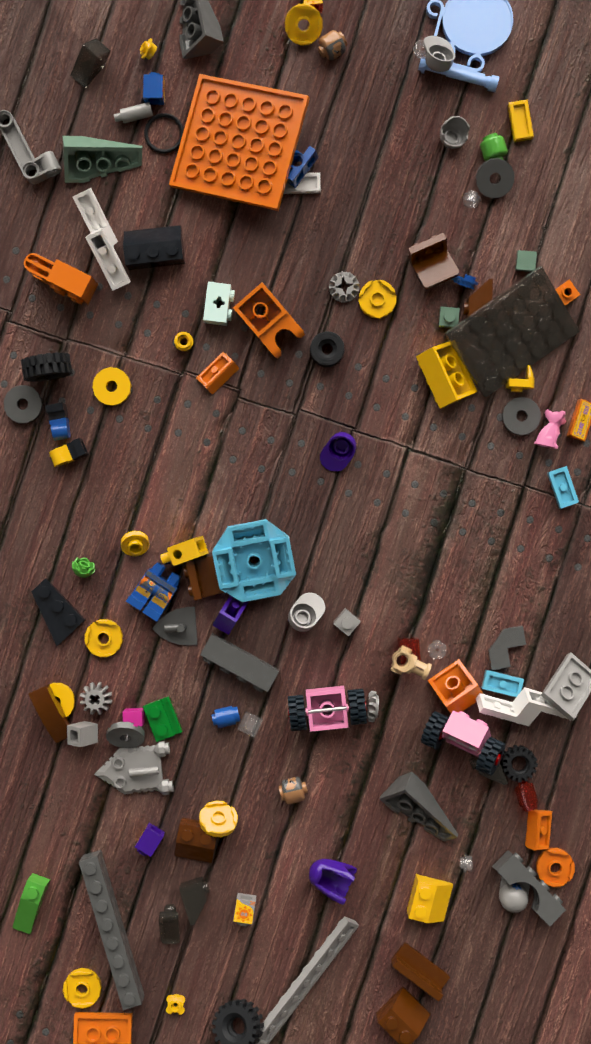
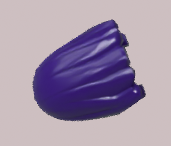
(332, 878)

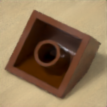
(194, 842)
(403, 1016)

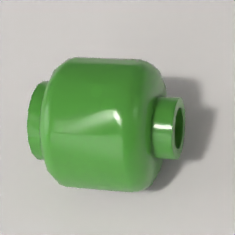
(493, 147)

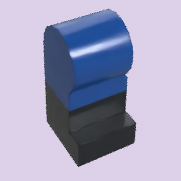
(58, 420)

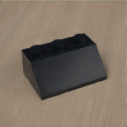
(153, 247)

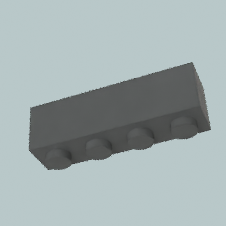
(239, 662)

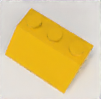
(446, 374)

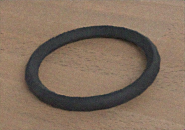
(164, 151)

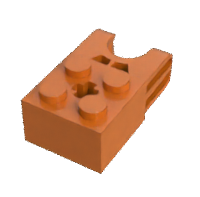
(62, 278)
(269, 324)

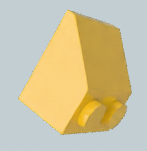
(429, 899)

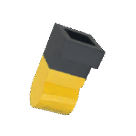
(68, 452)

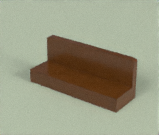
(420, 970)

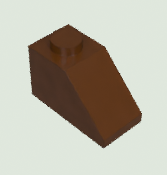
(479, 298)

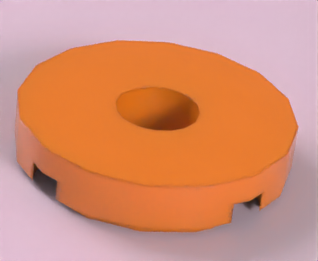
(552, 856)

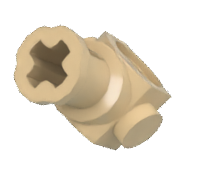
(410, 664)

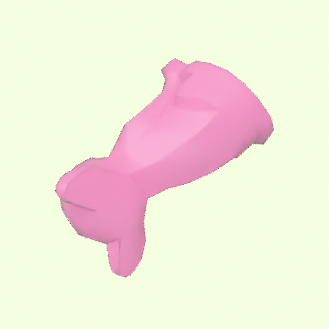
(549, 434)

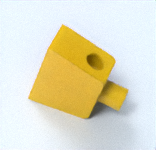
(190, 550)

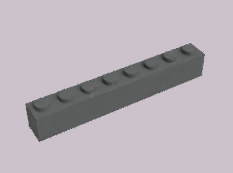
(112, 929)

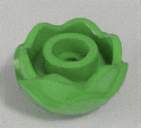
(83, 567)

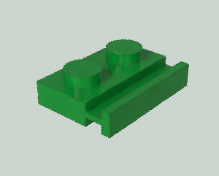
(162, 718)

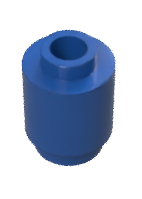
(225, 716)

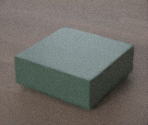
(526, 261)

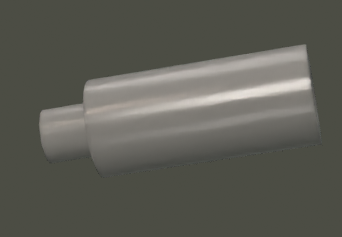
(134, 113)

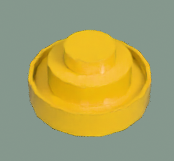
(135, 543)

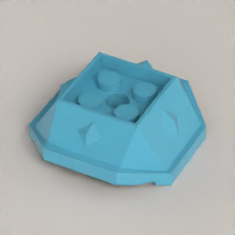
(249, 580)

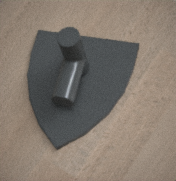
(178, 626)

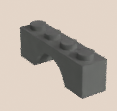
(544, 904)

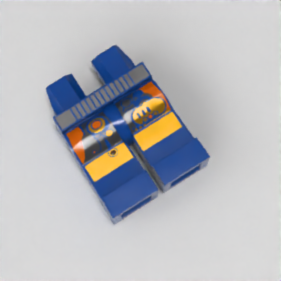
(154, 584)

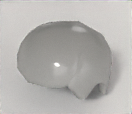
(454, 132)

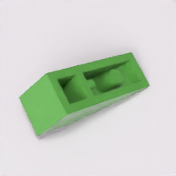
(30, 903)

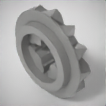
(338, 293)
(372, 706)

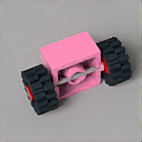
(327, 709)
(467, 735)

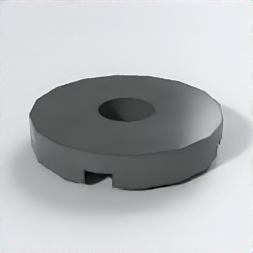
(498, 189)
(12, 400)
(532, 413)
(125, 735)

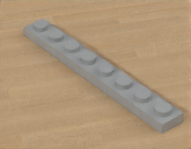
(307, 978)

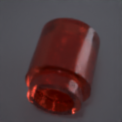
(526, 796)

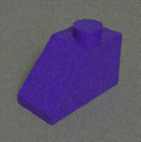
(229, 614)

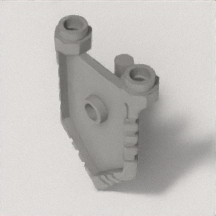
(137, 769)

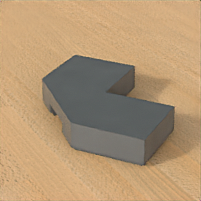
(498, 651)

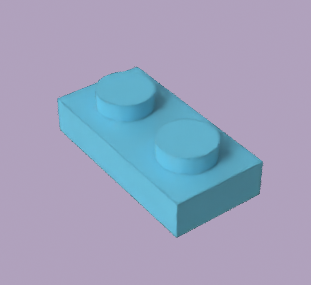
(563, 487)
(502, 683)

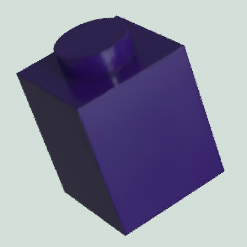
(149, 840)

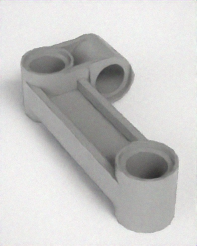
(45, 164)

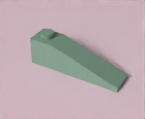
(94, 157)

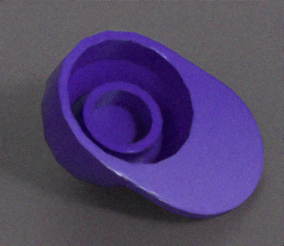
(338, 451)

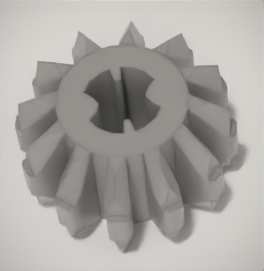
(88, 698)

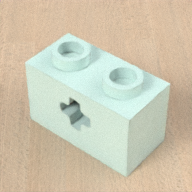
(214, 293)

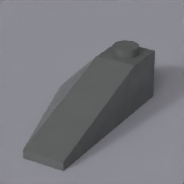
(200, 30)

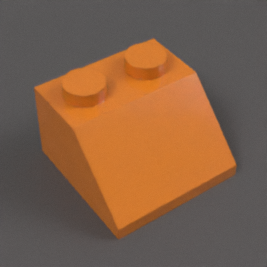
(455, 687)

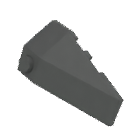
(414, 799)

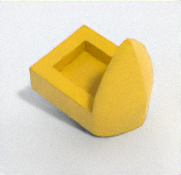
(518, 385)

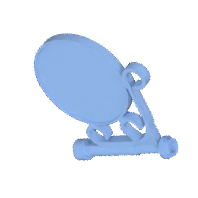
(474, 30)

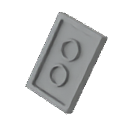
(569, 686)

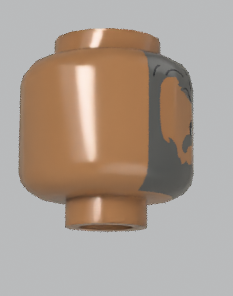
(332, 45)
(293, 790)

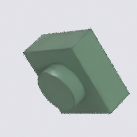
(448, 317)

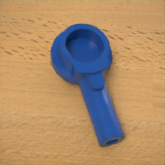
(467, 281)

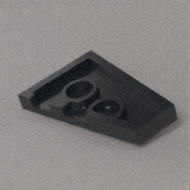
(57, 611)

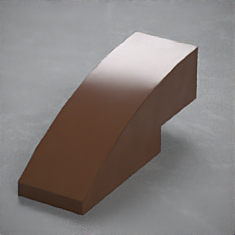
(50, 712)

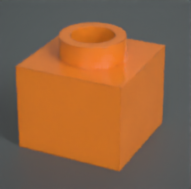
(568, 285)

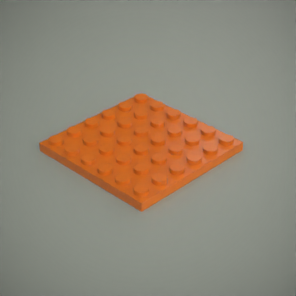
(239, 141)

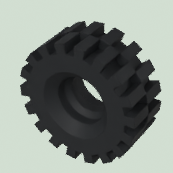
(46, 366)
(226, 1016)

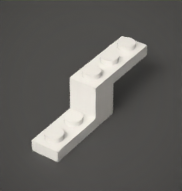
(101, 239)
(521, 710)

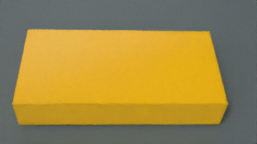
(520, 120)

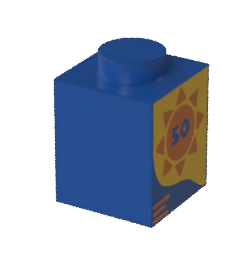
(154, 89)

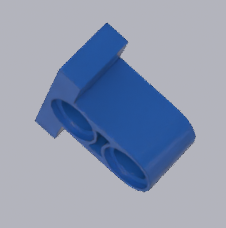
(297, 173)

